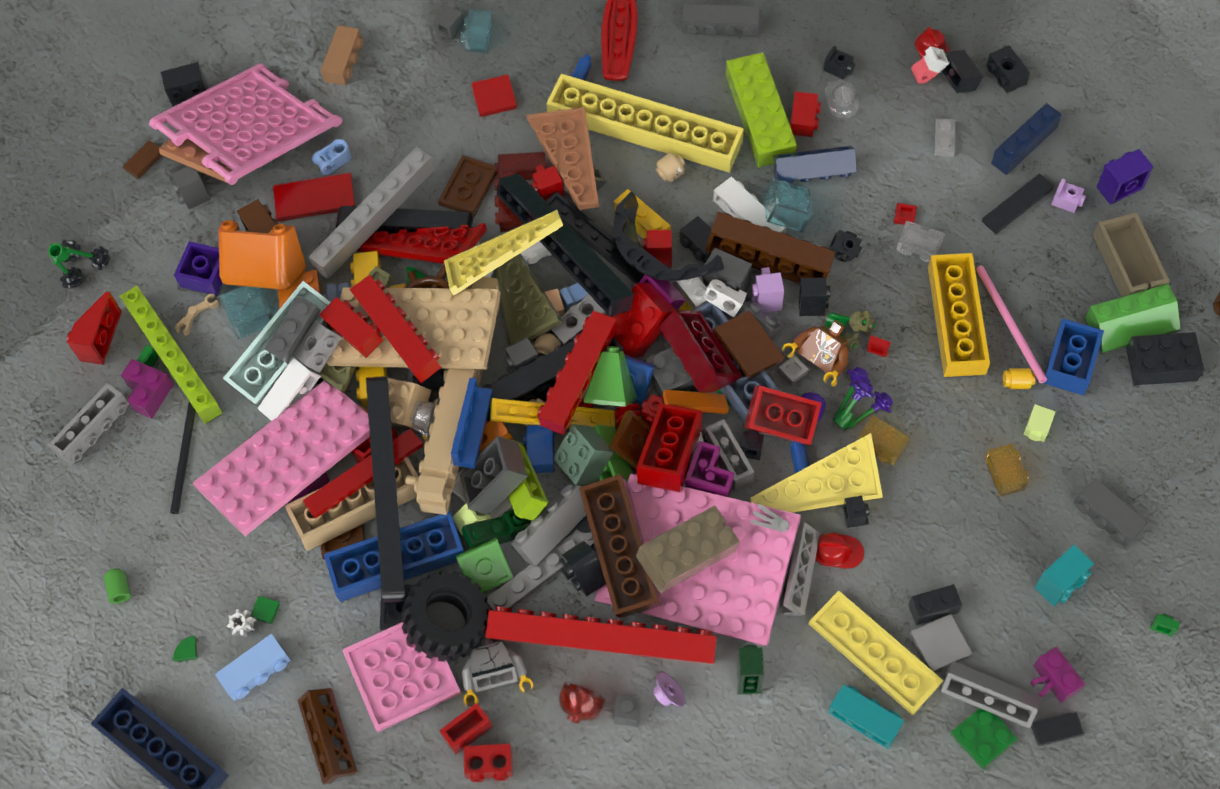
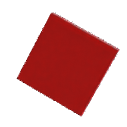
(494, 95)

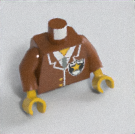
(823, 348)

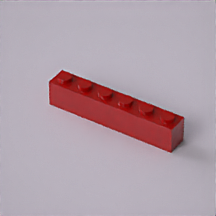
(394, 327)
(577, 373)

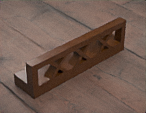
(321, 734)

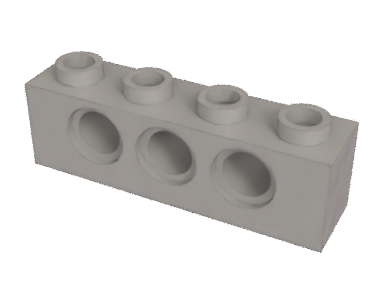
(577, 314)

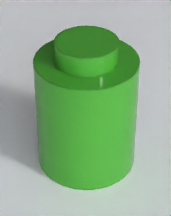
(116, 586)

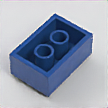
(1073, 356)

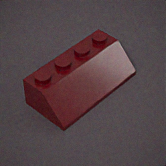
(699, 350)

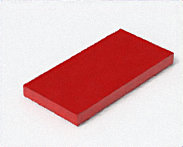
(313, 196)

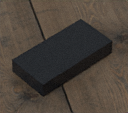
(1057, 728)

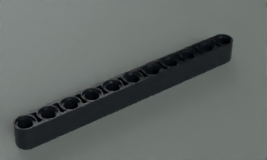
(385, 490)

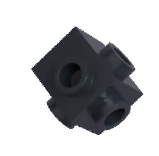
(845, 245)

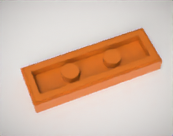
(695, 400)

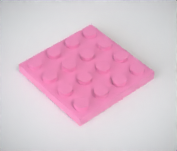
(396, 678)

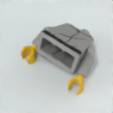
(492, 667)

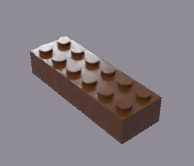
(769, 249)
(617, 544)

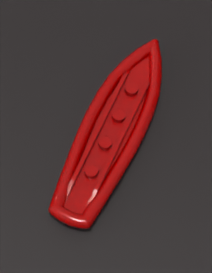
(618, 38)

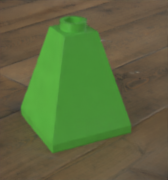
(611, 380)

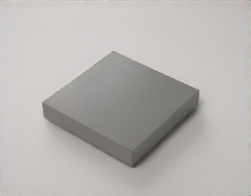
(940, 643)

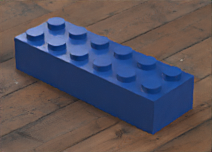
(423, 547)

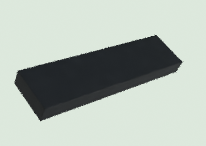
(1017, 203)

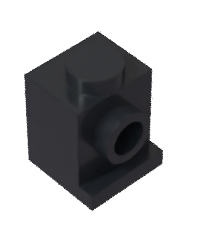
(838, 63)
(752, 441)
(855, 512)

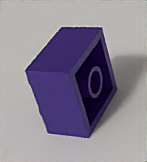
(1124, 176)
(199, 269)

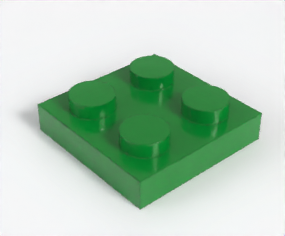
(983, 737)

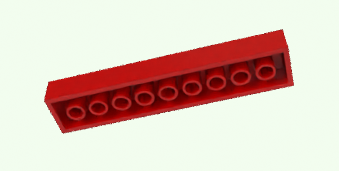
(601, 636)

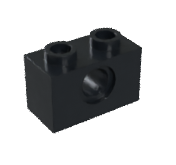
(1008, 69)

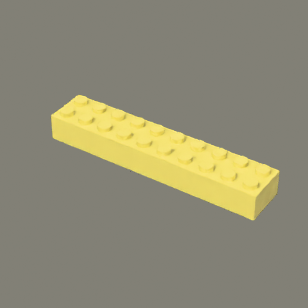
(650, 123)

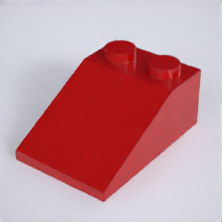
(95, 330)

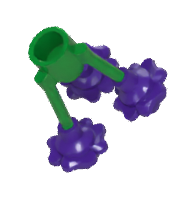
(862, 388)

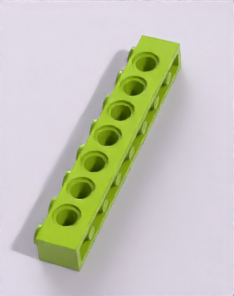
(171, 355)

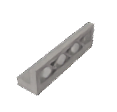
(801, 571)

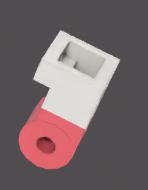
(929, 65)

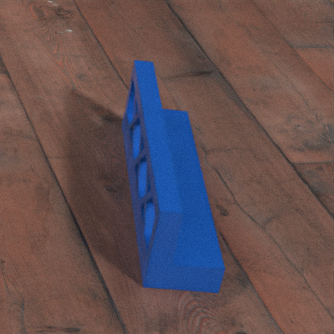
(471, 425)

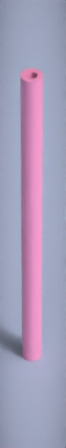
(1011, 324)

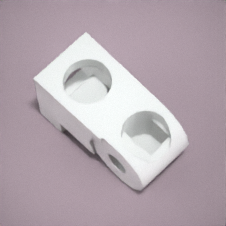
(724, 297)

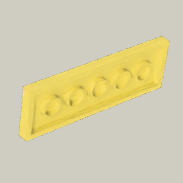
(875, 652)

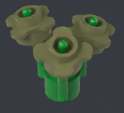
(858, 321)

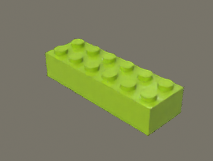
(760, 108)

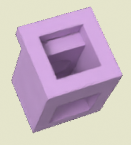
(1068, 196)

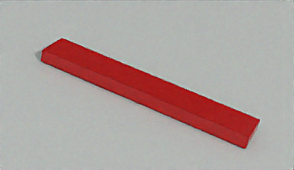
(357, 476)

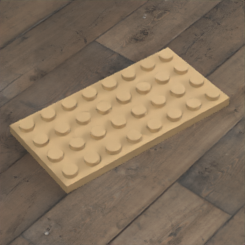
(454, 326)

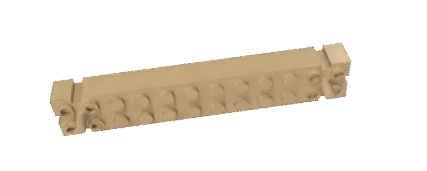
(437, 468)

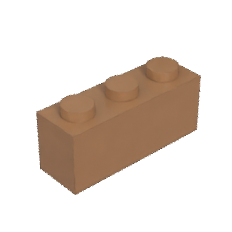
(342, 55)

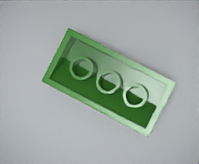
(1135, 315)

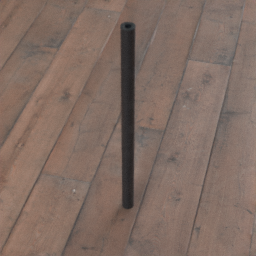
(183, 458)

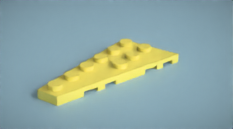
(482, 259)
(827, 482)

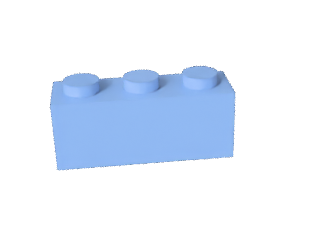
(252, 668)

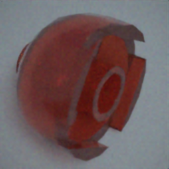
(580, 703)

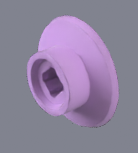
(668, 690)

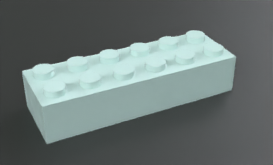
(258, 369)

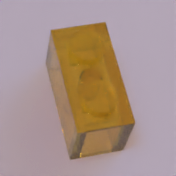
(886, 440)
(1006, 469)

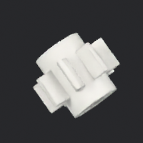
(247, 626)

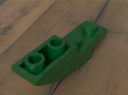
(501, 528)

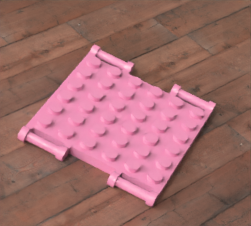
(245, 122)

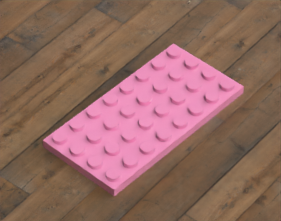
(284, 457)

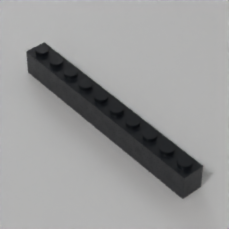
(567, 247)

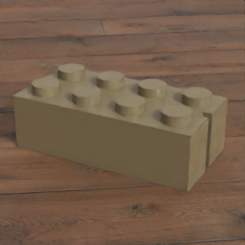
(1129, 254)
(687, 549)

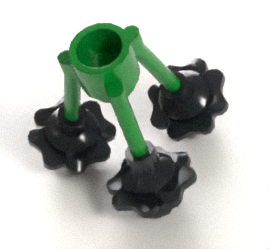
(69, 252)

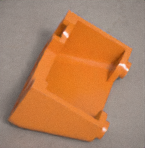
(259, 258)

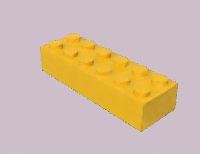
(958, 315)

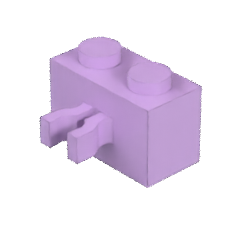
(768, 291)

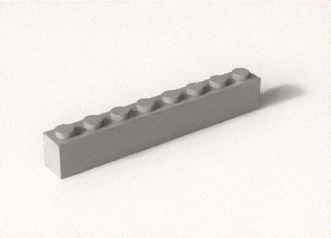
(371, 213)

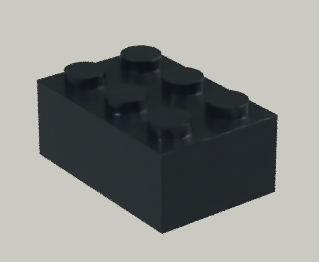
(1164, 358)

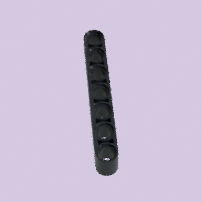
(413, 219)

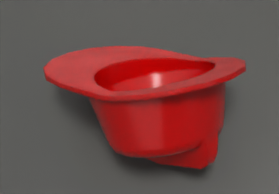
(929, 38)
(839, 551)

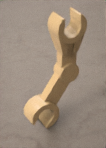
(193, 311)

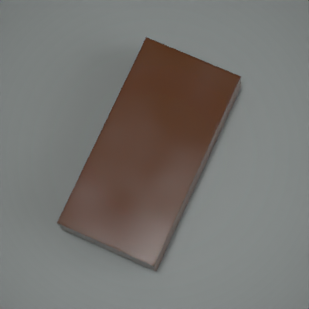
(142, 159)

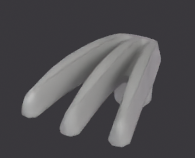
(777, 523)

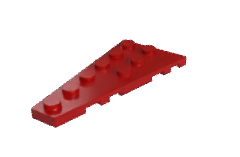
(426, 244)

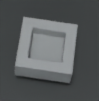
(793, 369)

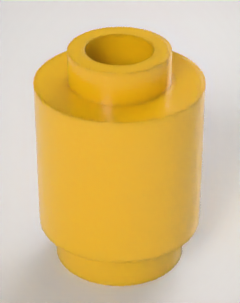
(1018, 378)

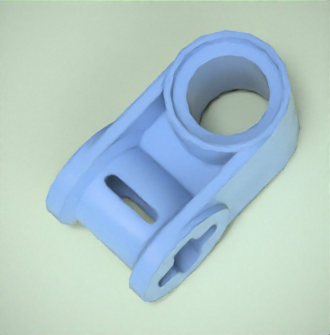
(331, 157)

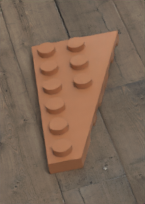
(568, 147)

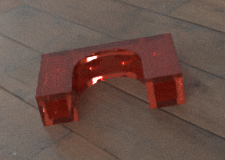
(510, 165)

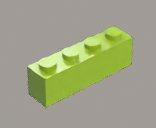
(528, 497)

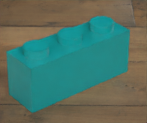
(866, 716)

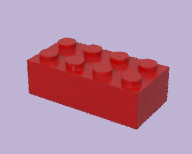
(669, 447)

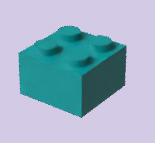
(1065, 576)

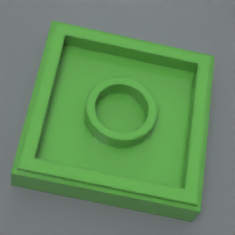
(485, 565)

